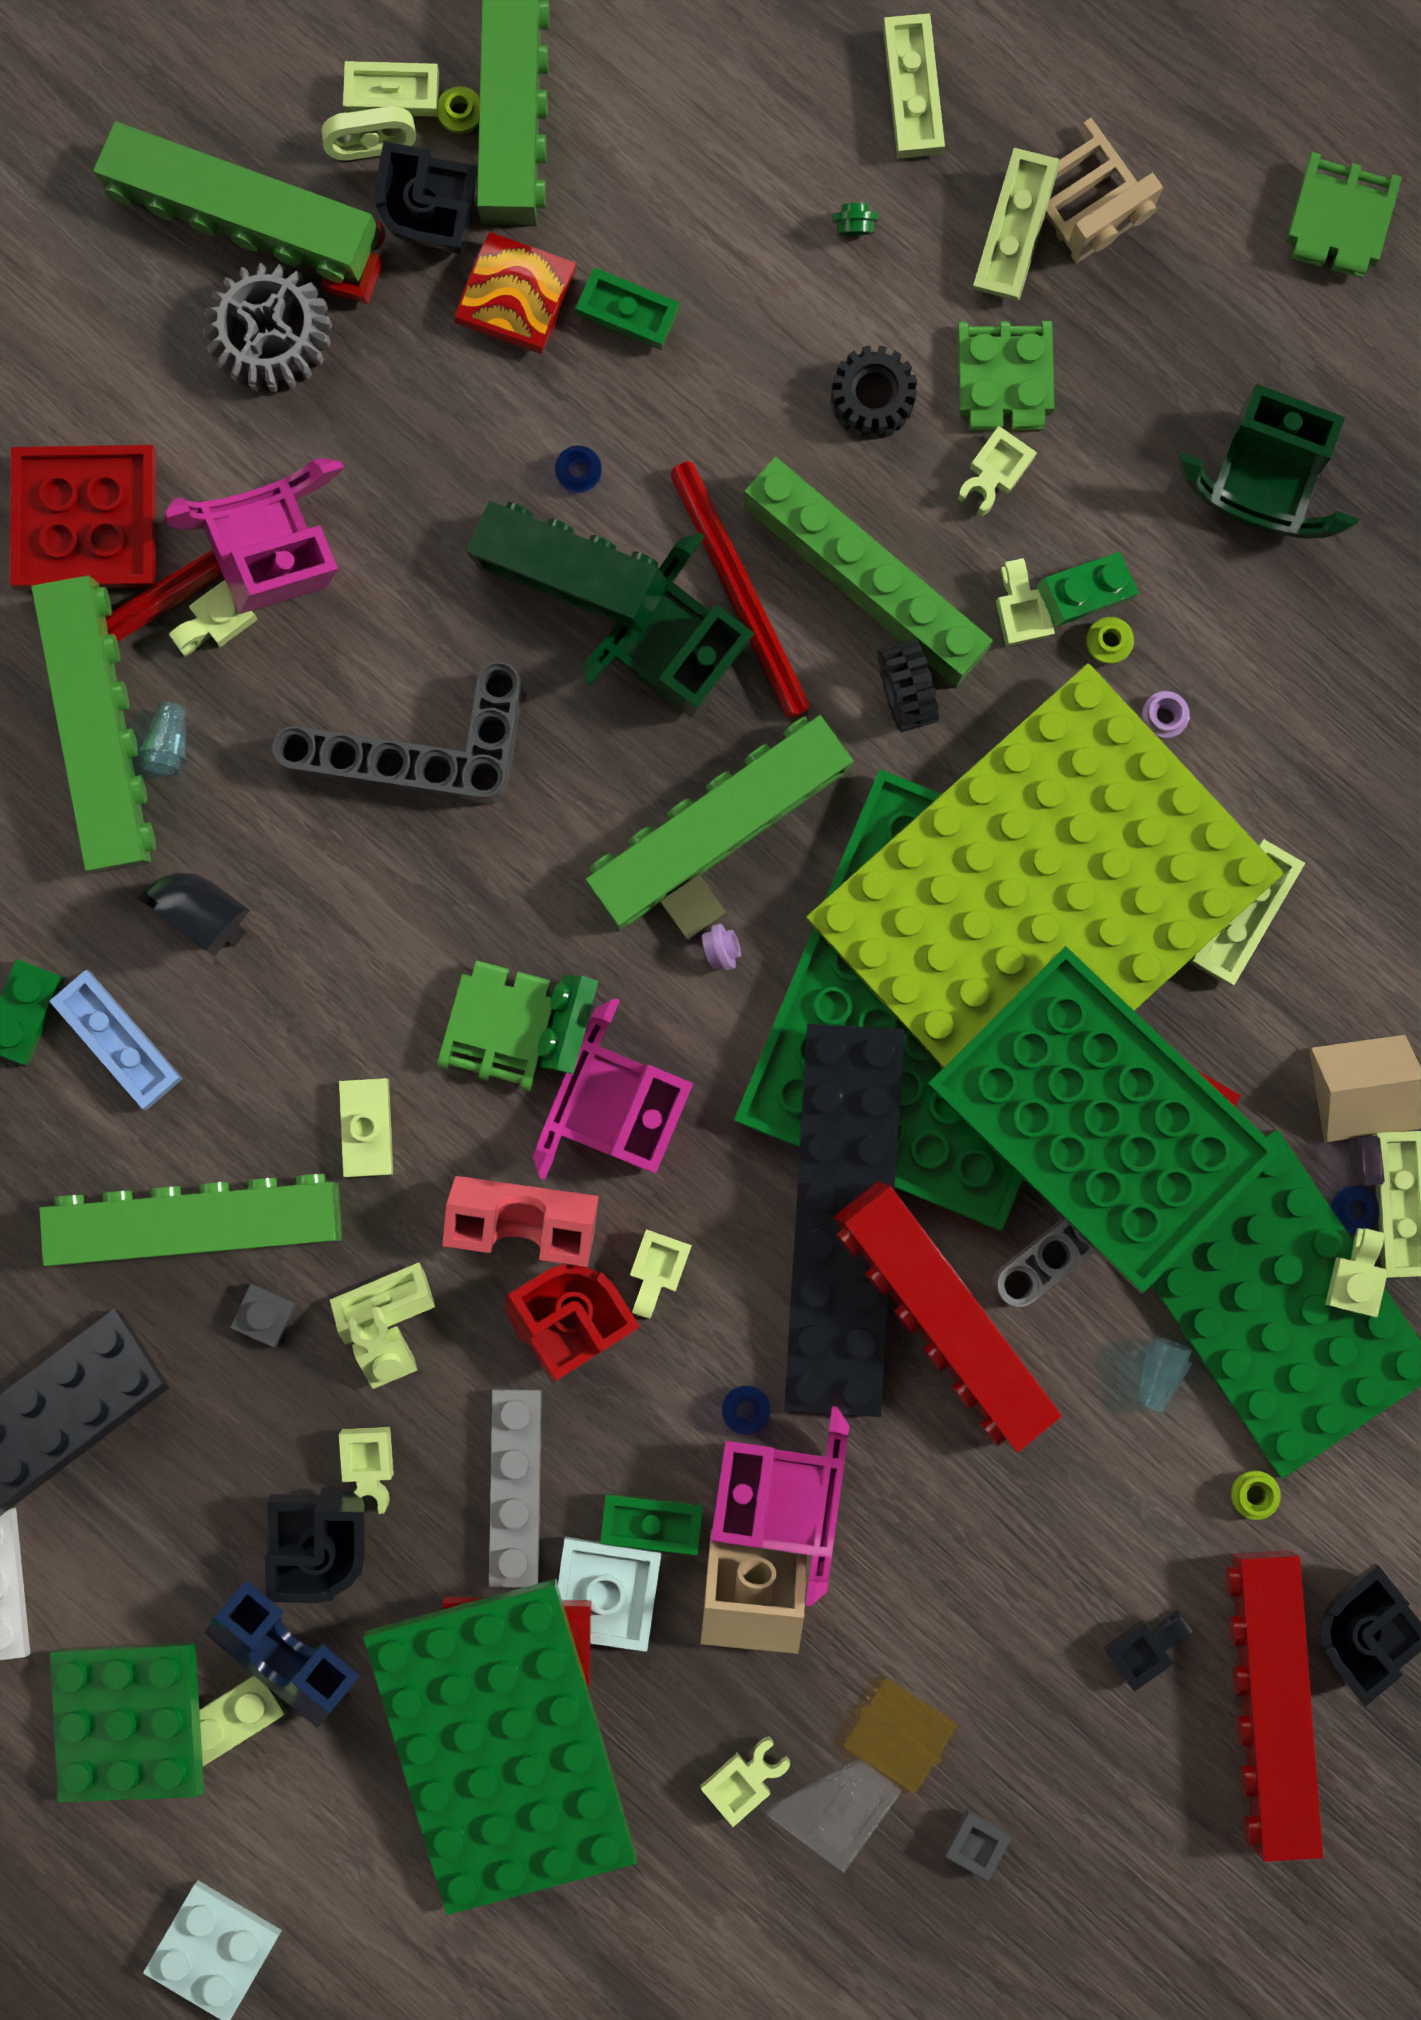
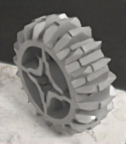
(282, 296)

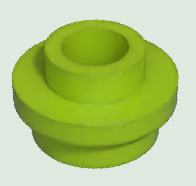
(463, 122)
(1104, 653)
(1270, 1495)

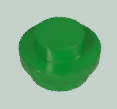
(855, 219)

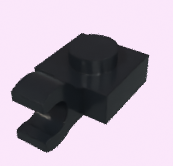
(1142, 1652)

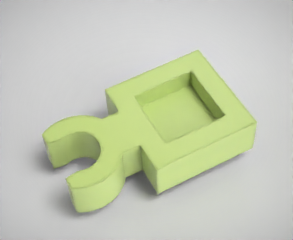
(998, 466)
(381, 1351)
(367, 1460)
(739, 1785)

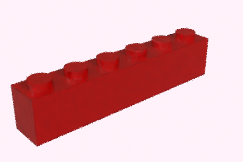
(946, 1316)
(1275, 1706)

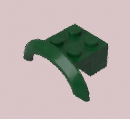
(1273, 466)
(683, 645)

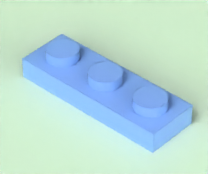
(116, 1040)

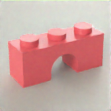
(491, 1210)

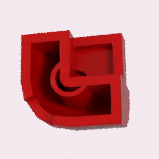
(568, 1317)

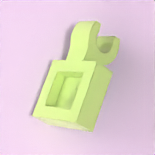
(1022, 611)
(215, 618)
(658, 1265)
(1357, 1282)

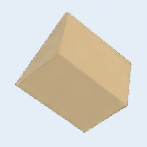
(1367, 1087)

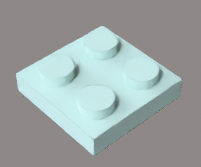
(620, 1587)
(212, 1951)

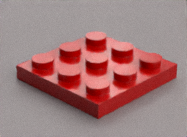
(83, 515)

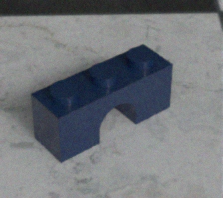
(302, 1676)

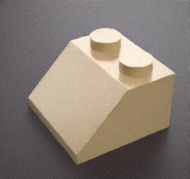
(753, 1598)

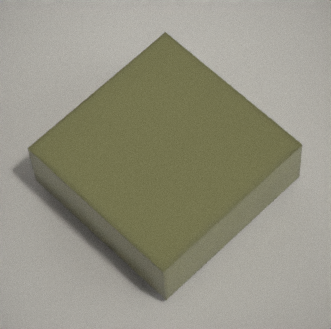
(693, 907)

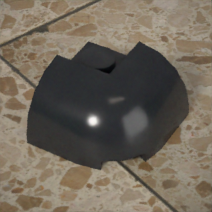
(425, 197)
(197, 909)
(313, 1545)
(1370, 1634)

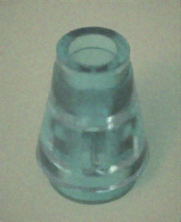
(165, 741)
(1162, 1373)

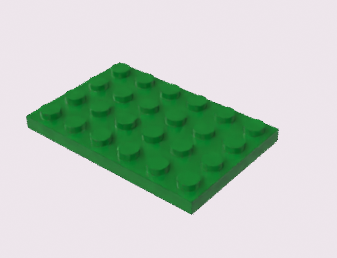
(1104, 1119)
(1260, 1325)
(500, 1747)

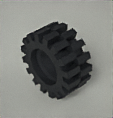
(878, 365)
(908, 685)

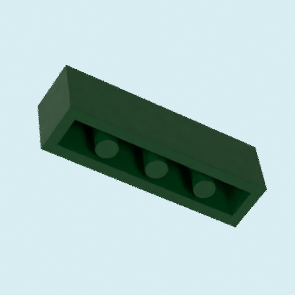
(567, 565)

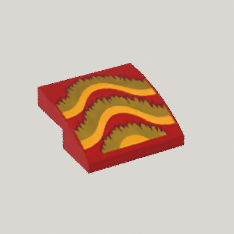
(515, 292)

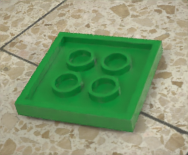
(127, 1722)

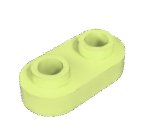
(363, 132)

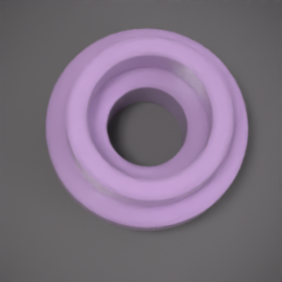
(1171, 702)
(721, 947)

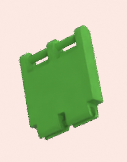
(1341, 217)
(1005, 375)
(497, 1024)

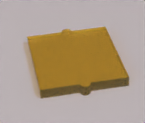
(900, 1735)

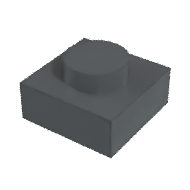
(263, 1315)
(977, 1845)

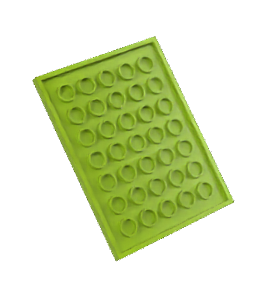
(1049, 842)

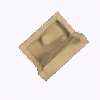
(1112, 214)

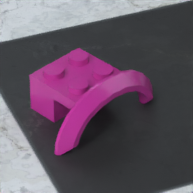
(264, 538)
(613, 1104)
(784, 1500)

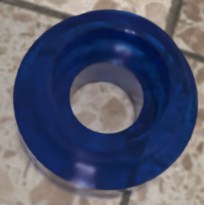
(571, 457)
(1342, 1201)
(752, 1424)

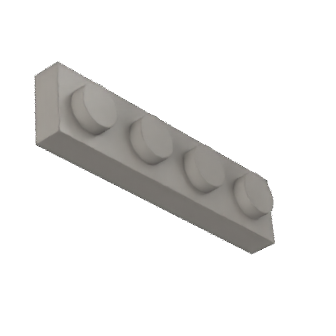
(515, 1487)

